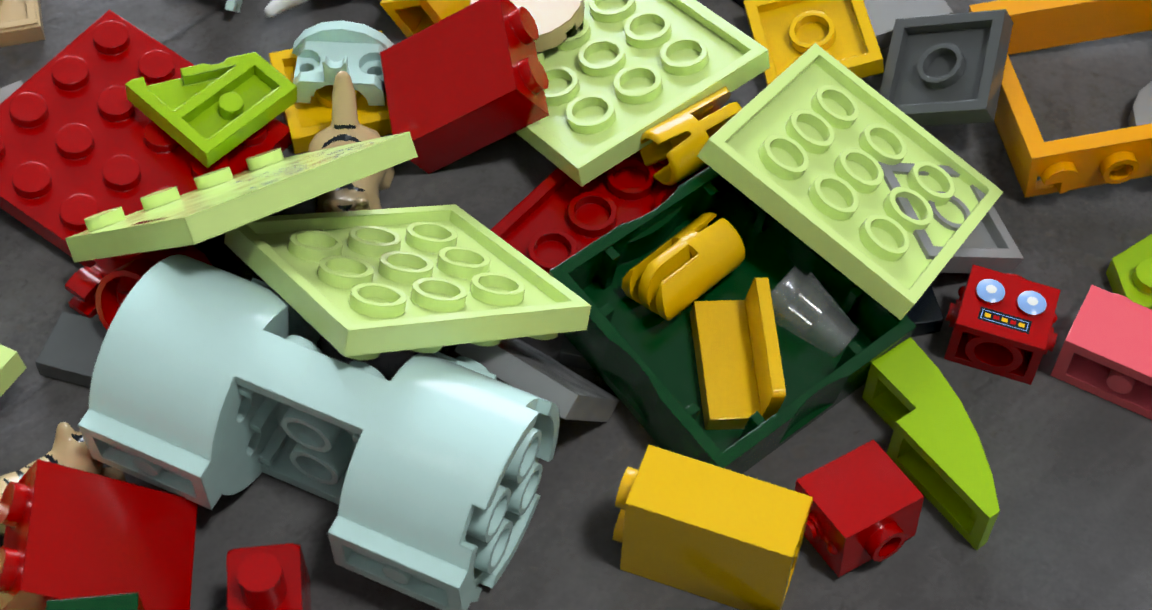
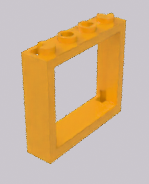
(1082, 159)

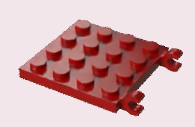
(84, 148)

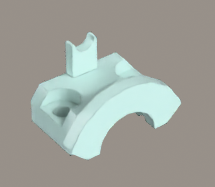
(336, 48)

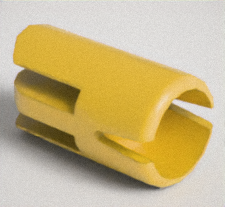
(685, 135)
(685, 266)

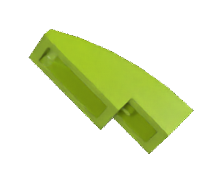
(934, 439)

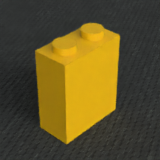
(709, 530)

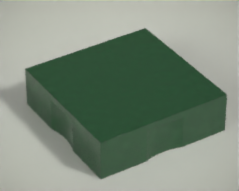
(654, 359)

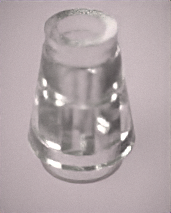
(811, 312)

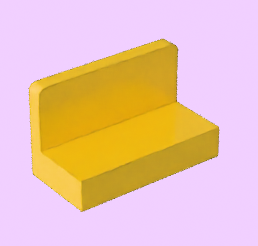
(738, 358)

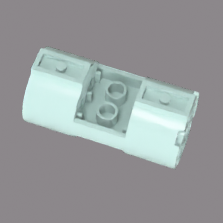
(226, 382)

